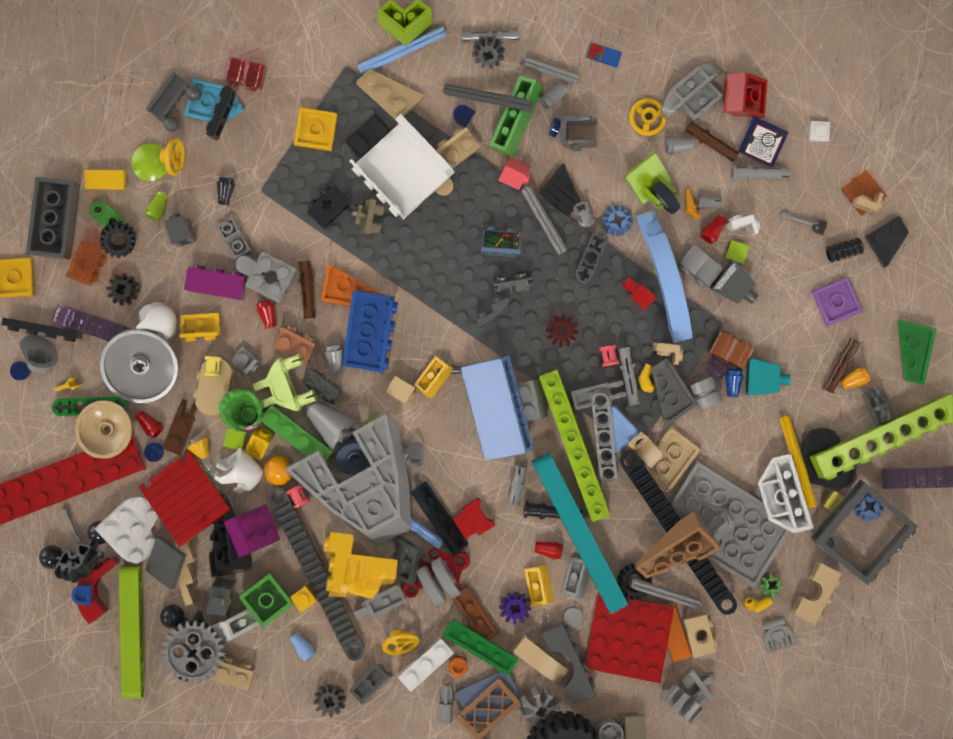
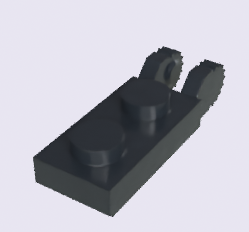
(221, 113)

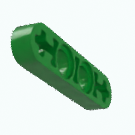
(66, 412)

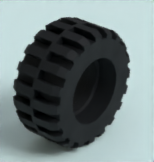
(563, 726)

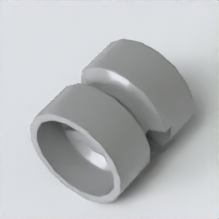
(706, 393)
(609, 729)

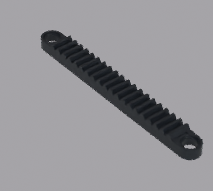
(668, 518)

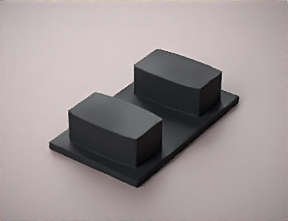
(367, 136)

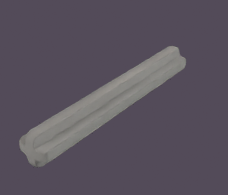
(544, 220)
(665, 593)

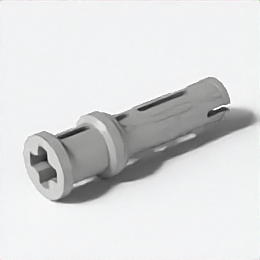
(750, 172)

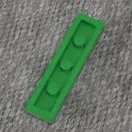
(480, 646)

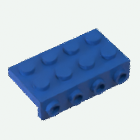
(369, 331)

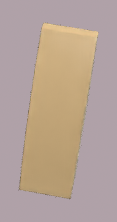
(540, 659)

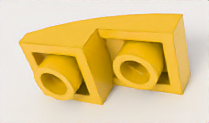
(105, 179)

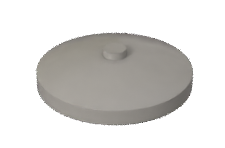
(139, 365)

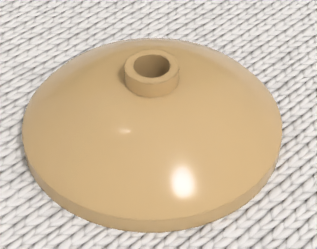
(92, 426)

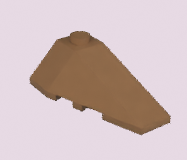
(683, 542)

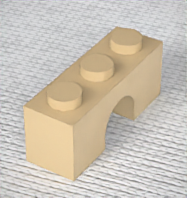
(812, 608)

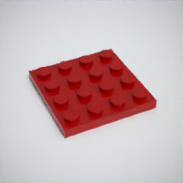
(630, 640)

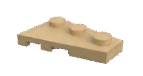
(389, 94)

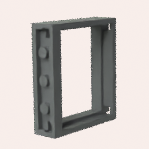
(840, 514)

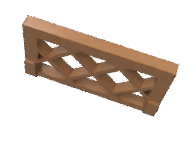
(490, 724)

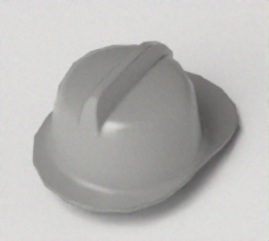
(38, 354)

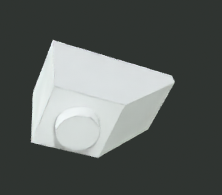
(235, 625)

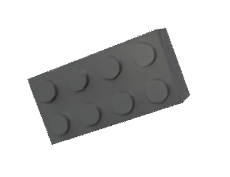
(52, 218)

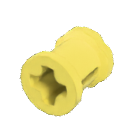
(212, 366)

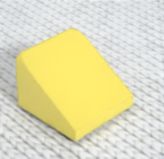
(832, 500)

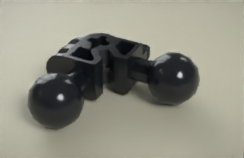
(71, 566)
(173, 615)

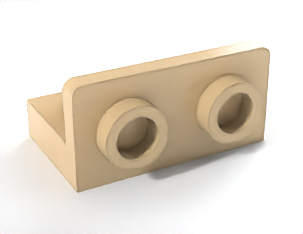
(458, 147)
(669, 349)
(234, 673)

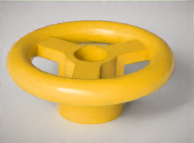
(654, 114)
(171, 156)
(400, 639)

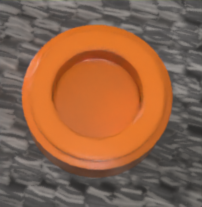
(458, 666)

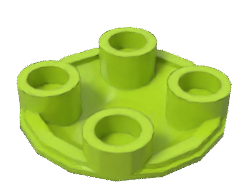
(147, 162)

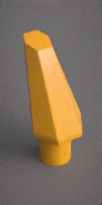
(690, 205)

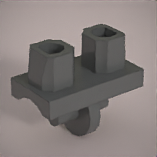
(877, 406)

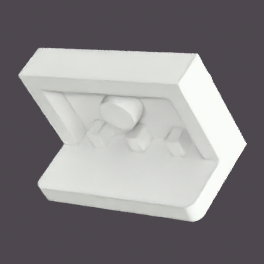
(739, 221)

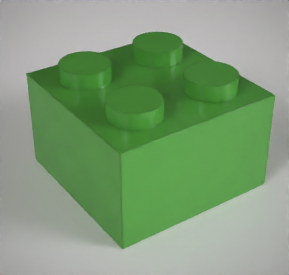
(266, 599)

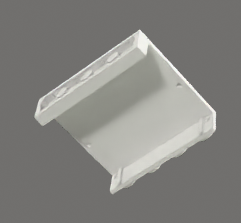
(403, 169)

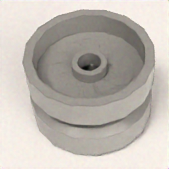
(436, 583)

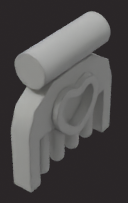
(776, 632)

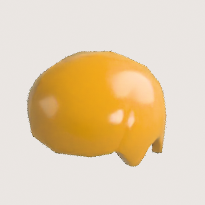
(275, 470)

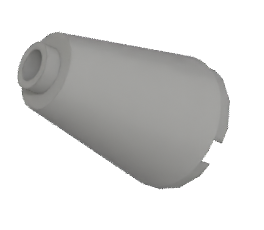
(331, 424)

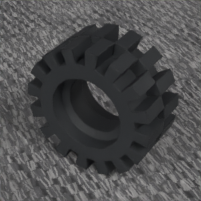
(105, 239)
(622, 582)

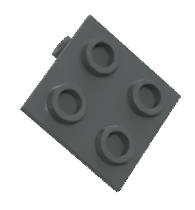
(327, 390)

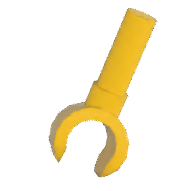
(71, 384)

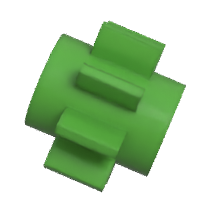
(776, 585)

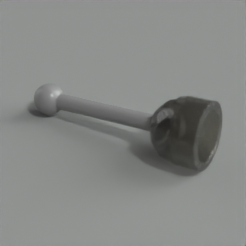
(818, 226)

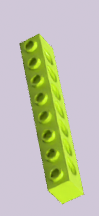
(574, 445)
(823, 460)

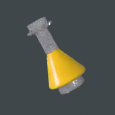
(200, 448)

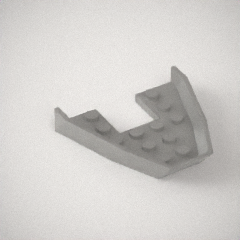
(374, 499)

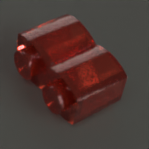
(245, 74)

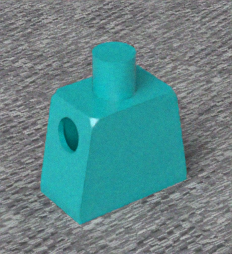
(764, 378)

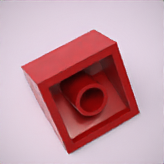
(745, 95)

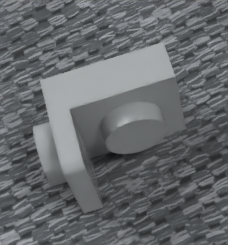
(246, 361)

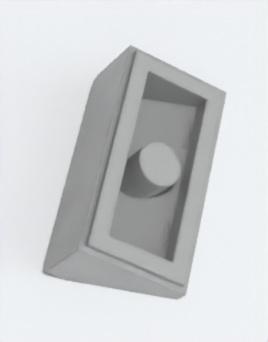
(576, 578)

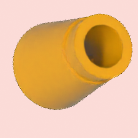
(855, 378)

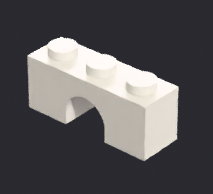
(426, 664)

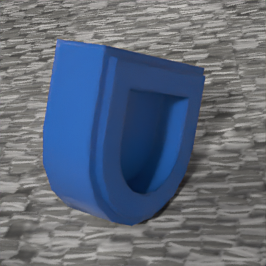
(82, 595)

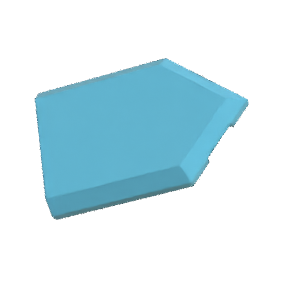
(210, 96)

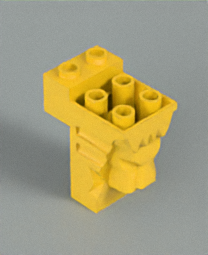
(355, 573)

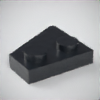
(561, 191)
(887, 240)

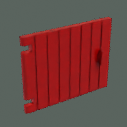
(184, 499)

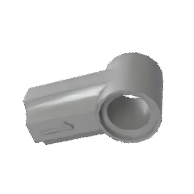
(413, 454)

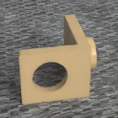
(646, 449)

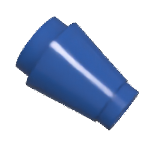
(733, 382)

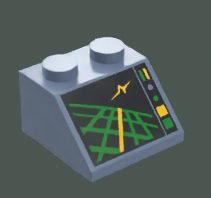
(501, 243)

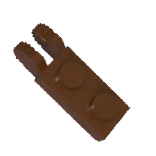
(180, 429)

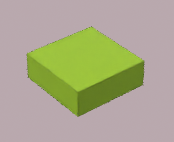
(737, 252)
(234, 439)

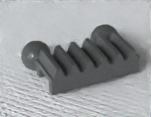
(167, 98)

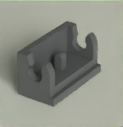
(370, 683)

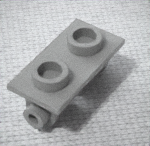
(720, 525)

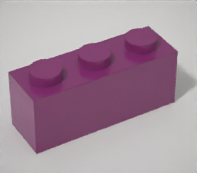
(215, 282)

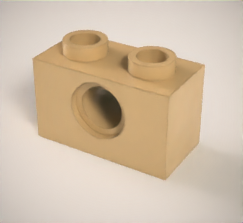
(692, 625)

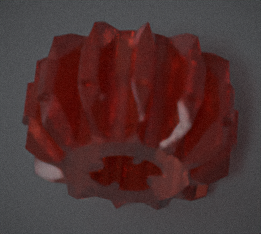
(556, 335)

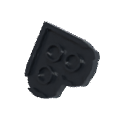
(815, 442)

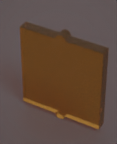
(862, 185)

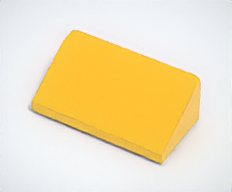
(430, 380)
(539, 585)

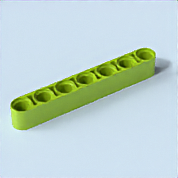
(131, 632)

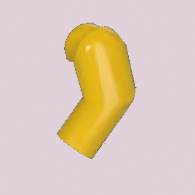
(644, 379)
(756, 605)

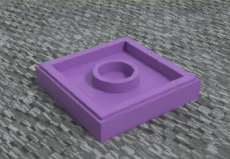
(836, 301)

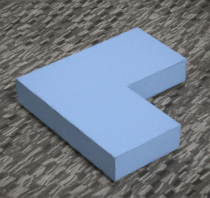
(624, 429)

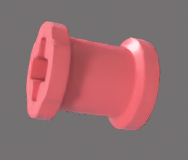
(612, 360)
(298, 496)

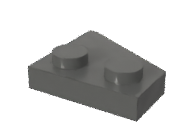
(408, 559)

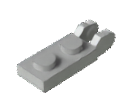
(583, 397)

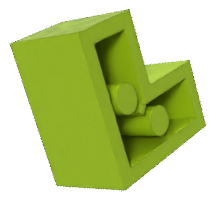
(407, 23)

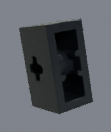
(326, 217)

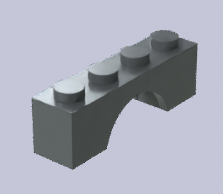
(558, 640)

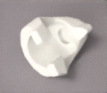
(159, 318)
(244, 473)

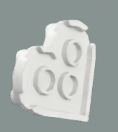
(129, 529)

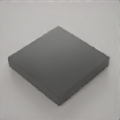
(165, 562)

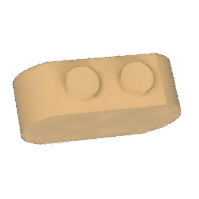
(211, 388)

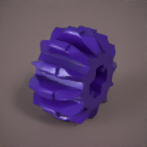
(513, 601)

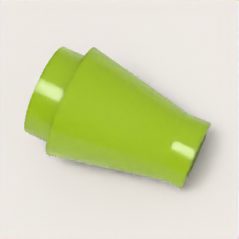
(156, 208)

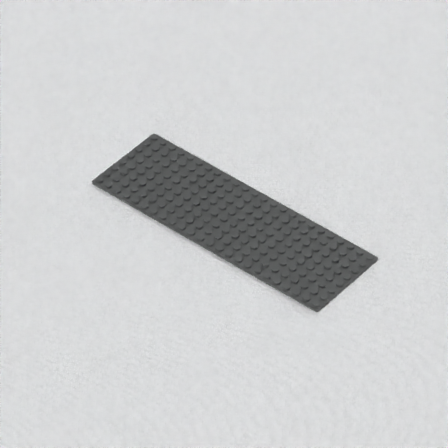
(441, 262)

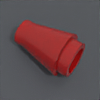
(713, 230)
(267, 313)
(149, 424)
(549, 549)

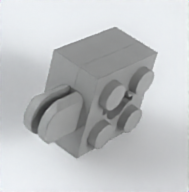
(267, 275)

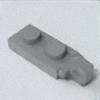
(381, 602)

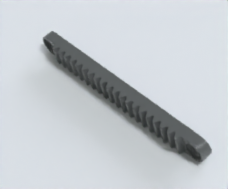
(316, 573)

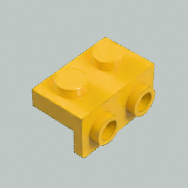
(199, 326)

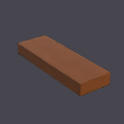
(475, 614)

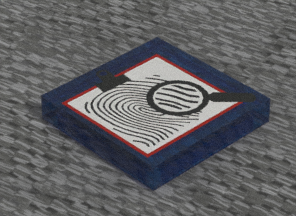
(763, 142)

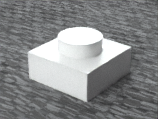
(819, 131)

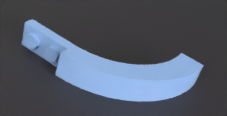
(667, 275)

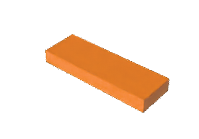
(677, 641)

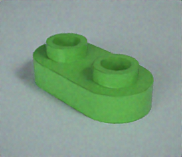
(106, 214)

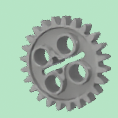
(206, 640)

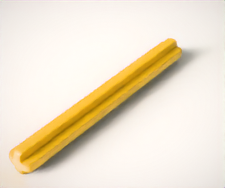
(794, 450)

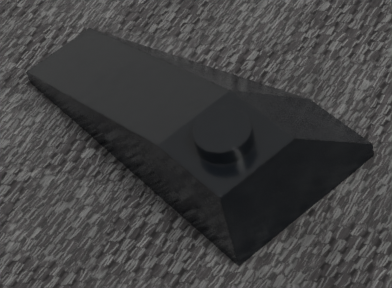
(224, 556)

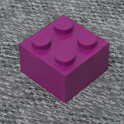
(252, 530)

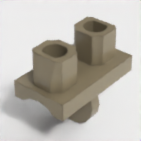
(371, 208)

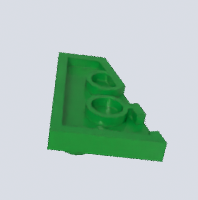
(915, 349)

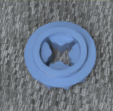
(614, 229)
(868, 515)

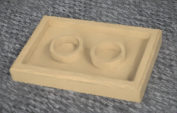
(678, 455)

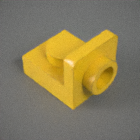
(259, 443)

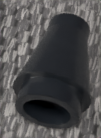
(224, 190)

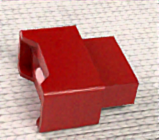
(639, 294)
(473, 519)

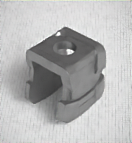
(576, 145)

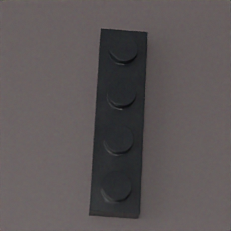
(34, 328)
(439, 518)

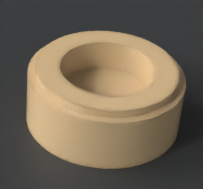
(446, 188)

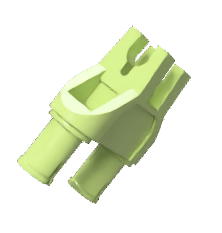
(282, 387)

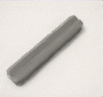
(551, 70)

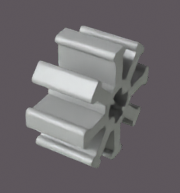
(683, 704)
(531, 706)

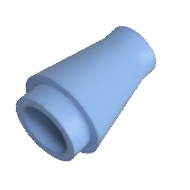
(303, 647)

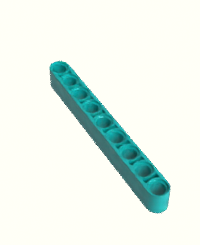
(579, 533)

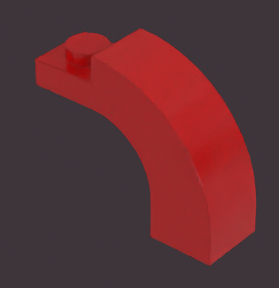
(98, 608)

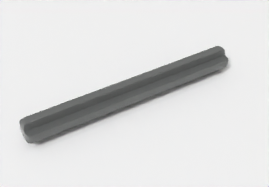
(487, 97)

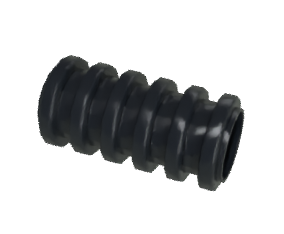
(844, 250)

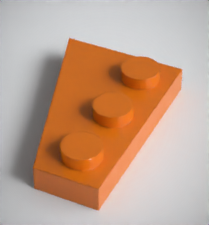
(340, 286)

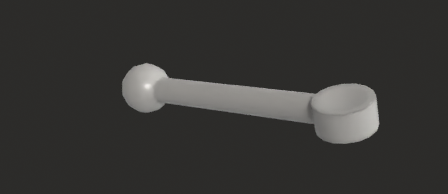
(65, 511)

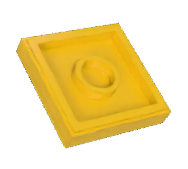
(315, 129)
(16, 277)

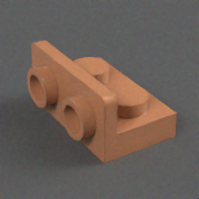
(292, 343)

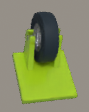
(651, 183)

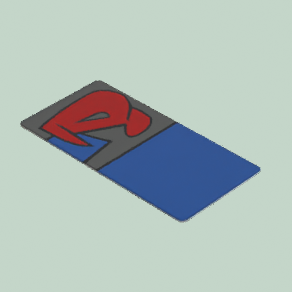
(603, 54)

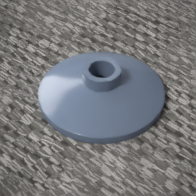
(348, 461)

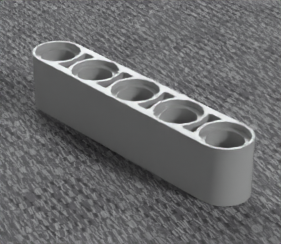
(602, 443)

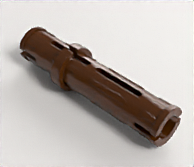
(704, 136)
(307, 289)
(851, 346)

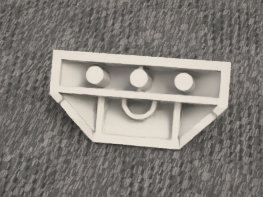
(784, 495)

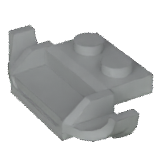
(694, 93)

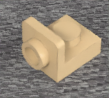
(866, 204)

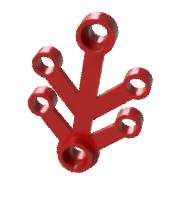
(453, 564)

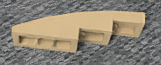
(187, 574)

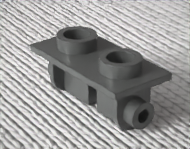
(521, 280)

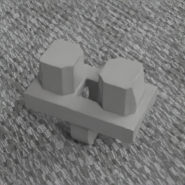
(703, 693)

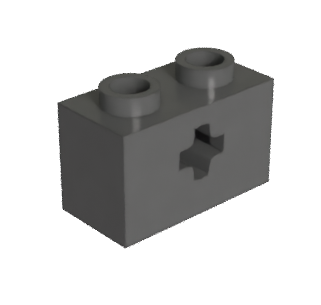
(180, 230)

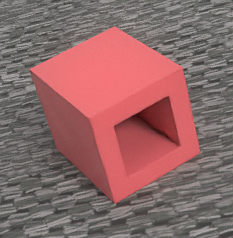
(515, 173)

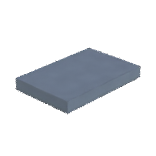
(470, 692)

